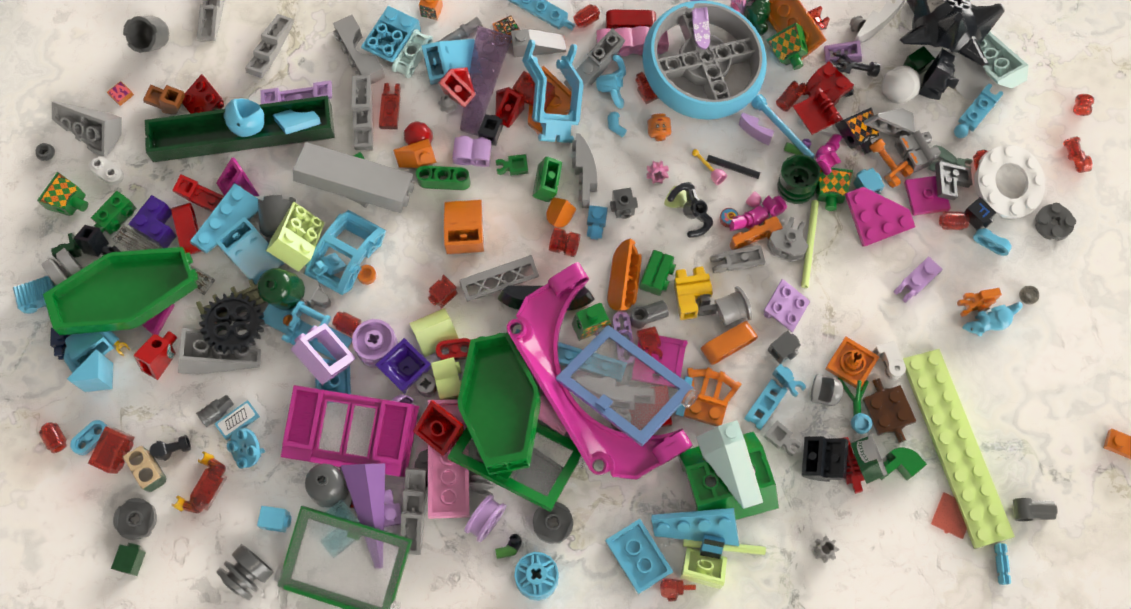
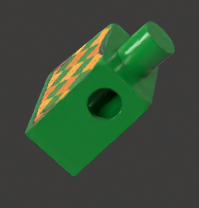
(789, 45)
(833, 187)
(63, 196)
(590, 320)

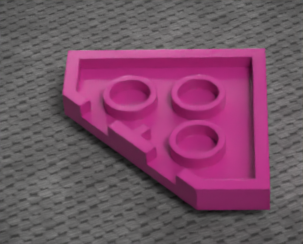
(877, 216)

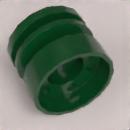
(798, 179)

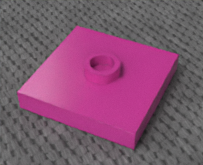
(924, 196)

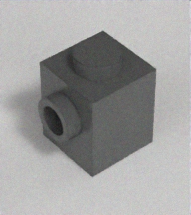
(785, 347)

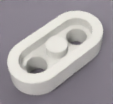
(105, 169)

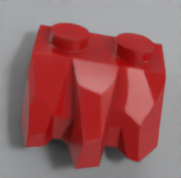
(829, 80)

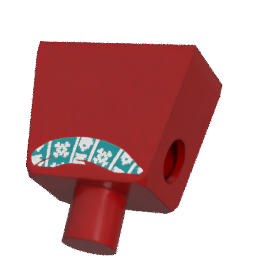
(156, 354)

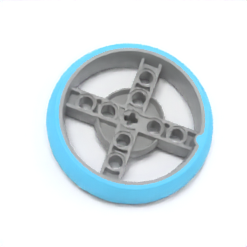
(704, 61)

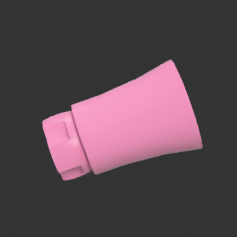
(549, 416)

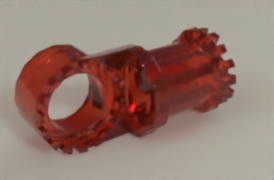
(1082, 161)

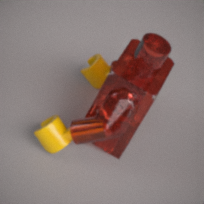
(206, 488)

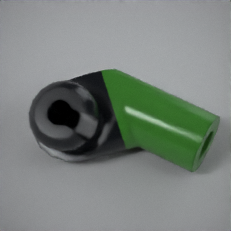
(511, 548)

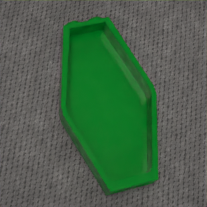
(120, 290)
(499, 403)

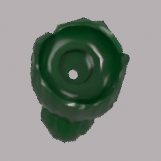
(758, 15)

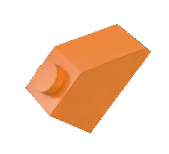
(415, 155)

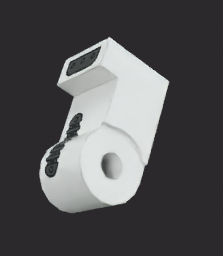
(891, 359)

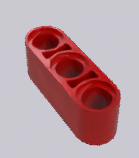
(629, 18)
(185, 226)

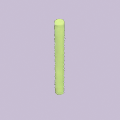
(741, 548)

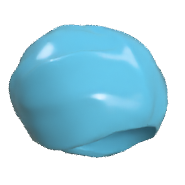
(244, 117)

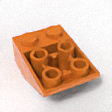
(463, 227)

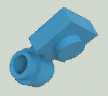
(597, 219)

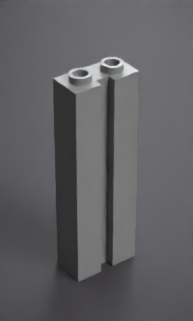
(353, 177)

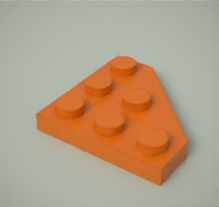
(559, 104)

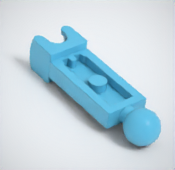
(977, 112)

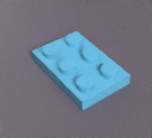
(639, 556)

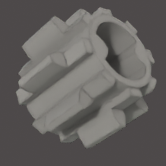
(830, 544)

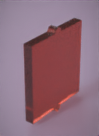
(949, 517)

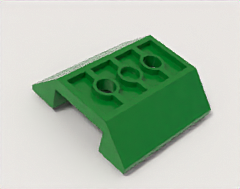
(719, 496)

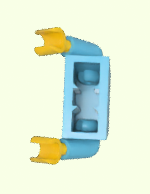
(83, 345)

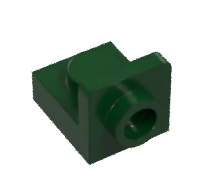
(72, 247)

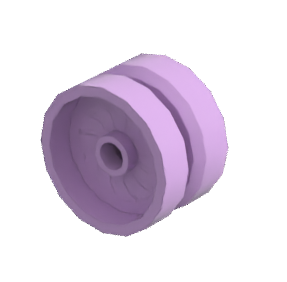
(367, 335)

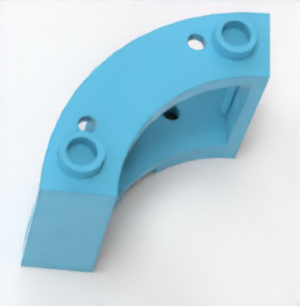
(357, 225)

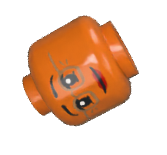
(659, 127)

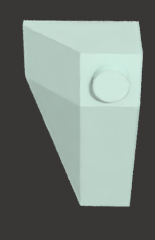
(1004, 65)
(729, 457)

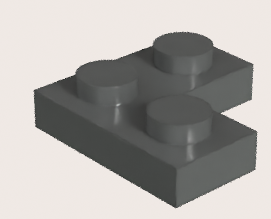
(950, 176)

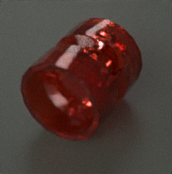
(564, 242)

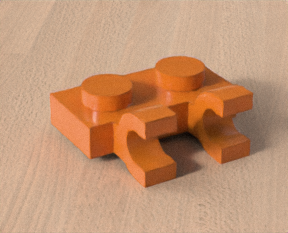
(979, 301)

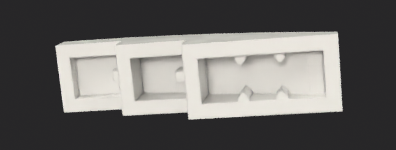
(877, 21)

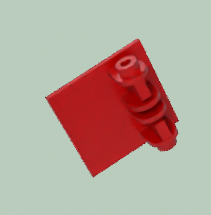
(202, 97)
(817, 112)

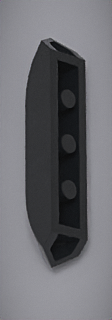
(514, 296)

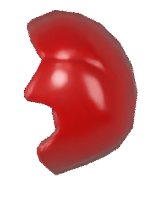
(417, 132)

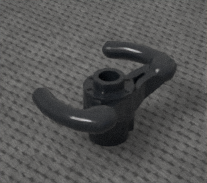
(693, 208)

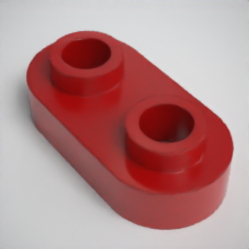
(454, 347)

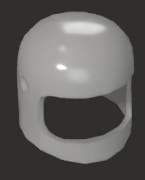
(826, 390)

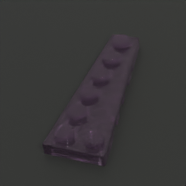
(486, 64)

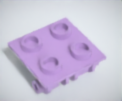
(786, 305)

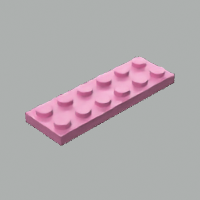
(447, 480)

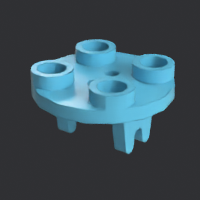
(244, 448)

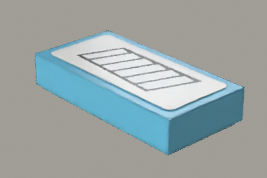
(237, 419)

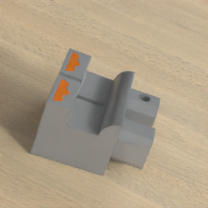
(916, 150)

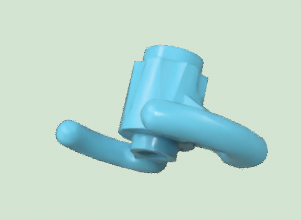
(613, 82)

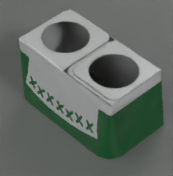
(868, 459)

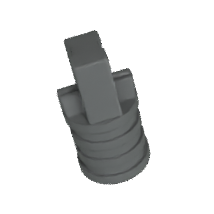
(214, 410)

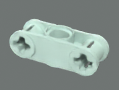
(407, 63)

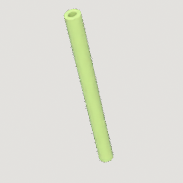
(810, 241)

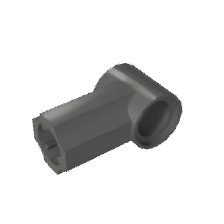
(649, 313)
(1028, 510)

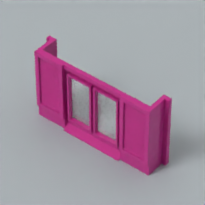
(349, 430)

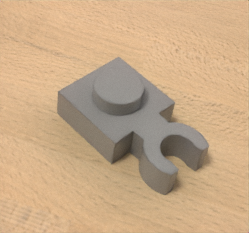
(779, 436)

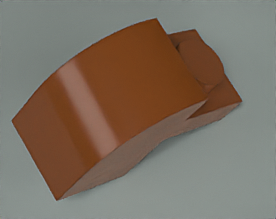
(166, 99)

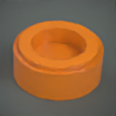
(367, 274)

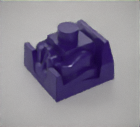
(403, 365)

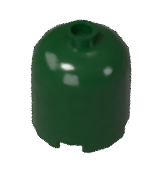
(280, 288)

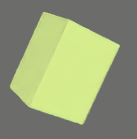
(432, 330)
(703, 569)

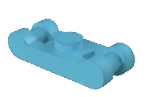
(766, 404)

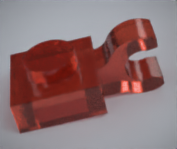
(644, 88)

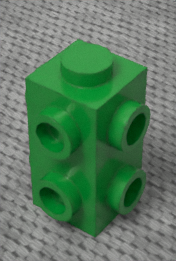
(113, 213)

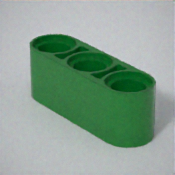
(437, 172)

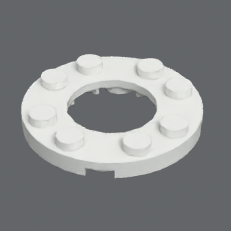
(986, 185)

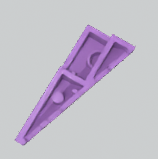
(367, 492)

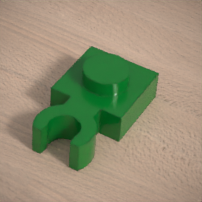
(516, 165)

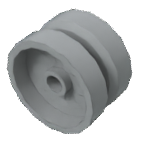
(68, 267)

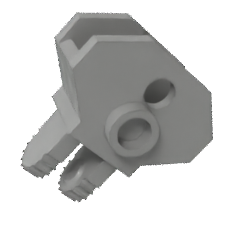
(788, 241)

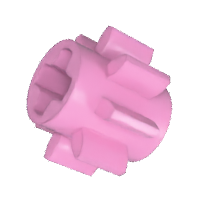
(654, 172)

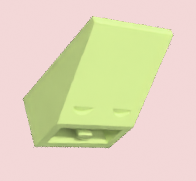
(296, 237)

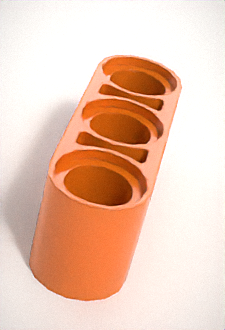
(729, 342)

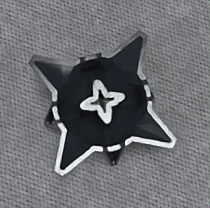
(952, 25)

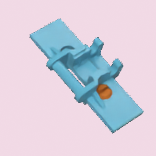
(292, 326)

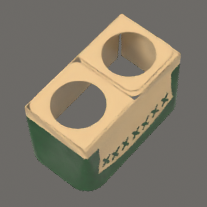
(158, 478)

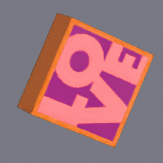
(120, 93)

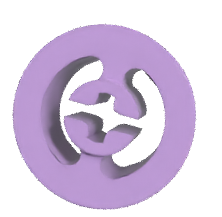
(485, 518)

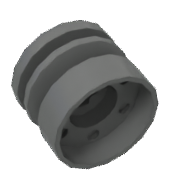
(244, 572)

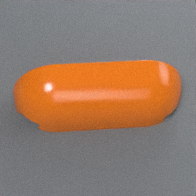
(624, 276)

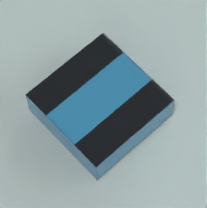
(712, 546)

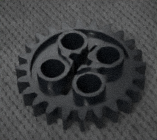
(232, 340)

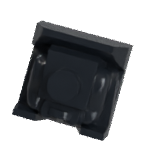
(939, 76)

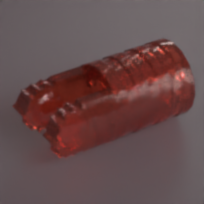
(791, 95)

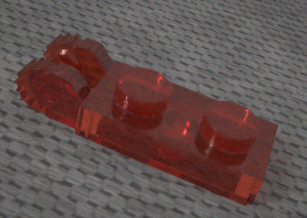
(390, 107)

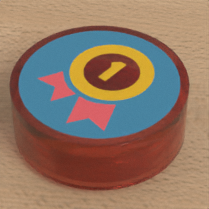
(727, 215)

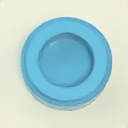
(861, 423)

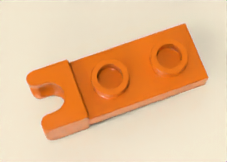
(755, 233)

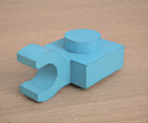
(331, 264)
(785, 377)

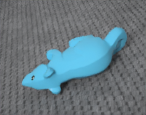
(997, 319)

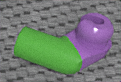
(791, 148)

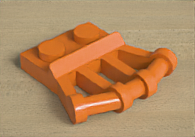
(707, 408)

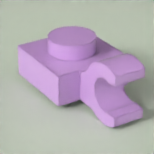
(392, 511)

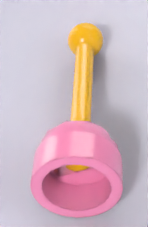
(717, 175)

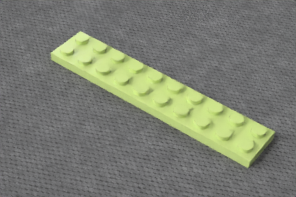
(957, 449)

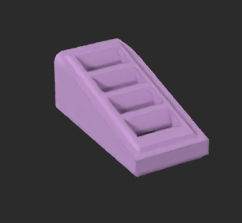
(848, 46)

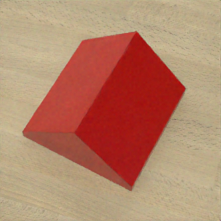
(438, 428)

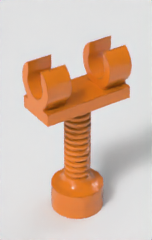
(904, 168)

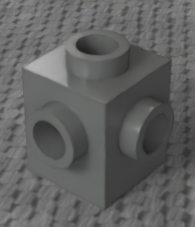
(623, 203)

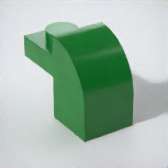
(905, 461)

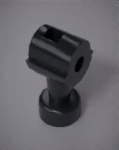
(163, 451)

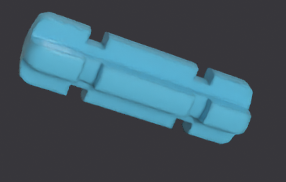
(1002, 564)

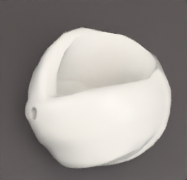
(901, 84)

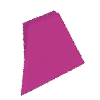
(234, 174)

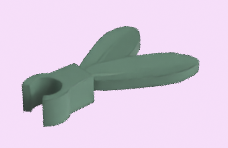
(950, 158)

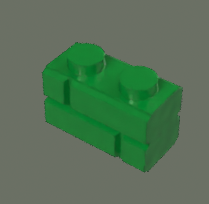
(547, 179)
(657, 272)

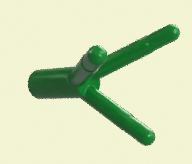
(859, 394)

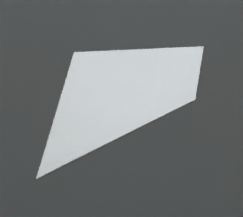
(970, 75)

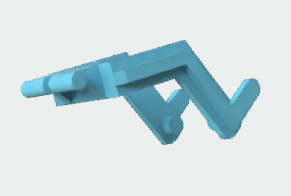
(555, 123)

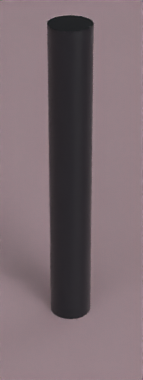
(732, 166)

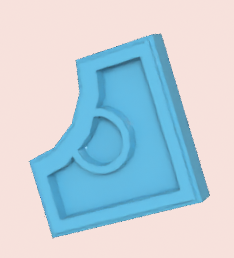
(294, 121)

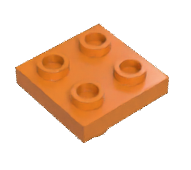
(852, 362)

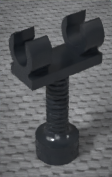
(844, 61)

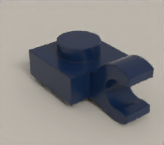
(58, 343)

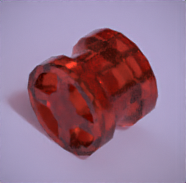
(1083, 104)

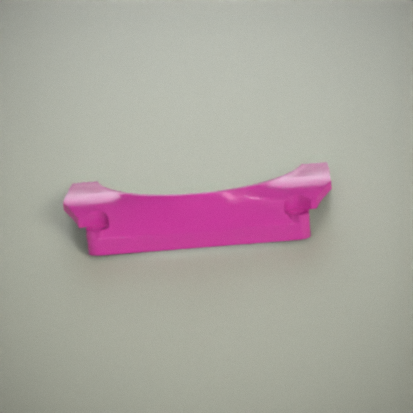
(538, 344)

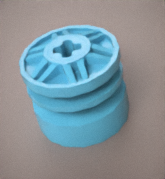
(536, 588)

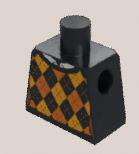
(856, 132)

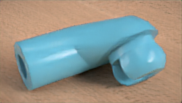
(613, 124)

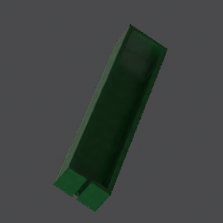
(208, 134)

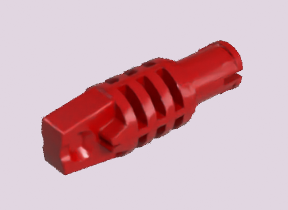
(853, 473)

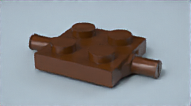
(889, 410)

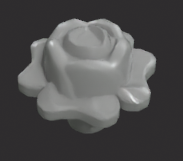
(447, 104)

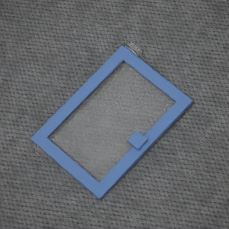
(626, 385)

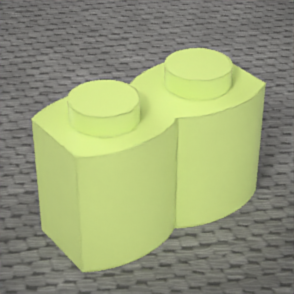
(447, 378)

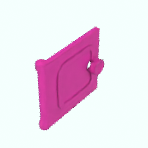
(673, 353)

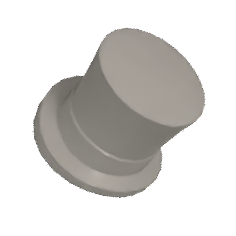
(733, 307)

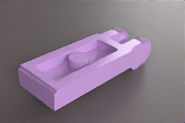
(919, 278)

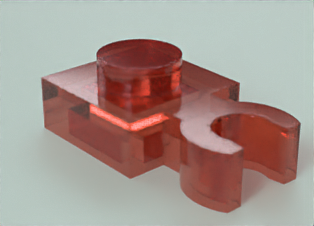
(649, 341)

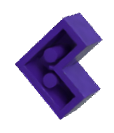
(151, 222)

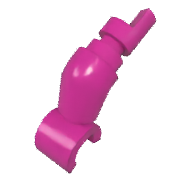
(826, 155)
(759, 214)

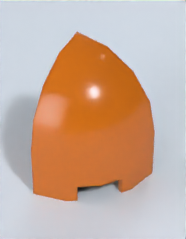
(560, 212)

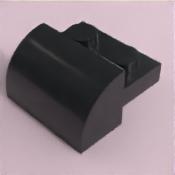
(825, 458)

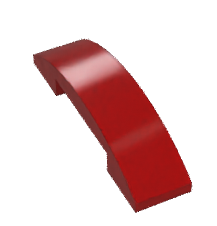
(197, 194)

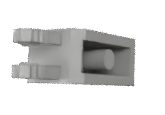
(313, 291)

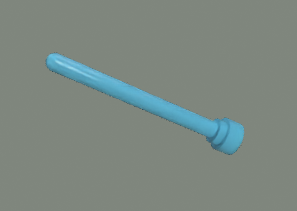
(760, 103)

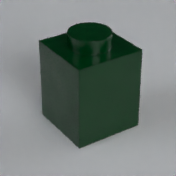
(919, 60)
(128, 559)

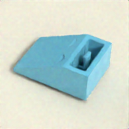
(390, 34)
(447, 55)
(247, 250)

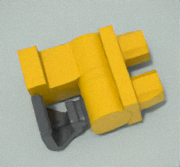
(692, 287)

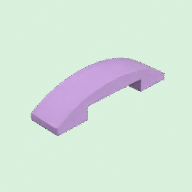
(275, 95)

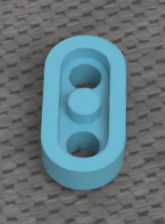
(992, 242)
(88, 436)

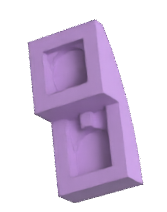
(750, 126)

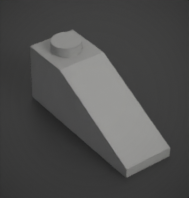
(544, 42)
(893, 122)

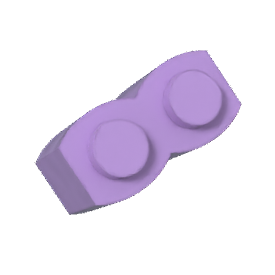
(472, 151)

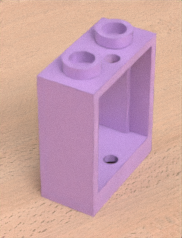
(312, 359)

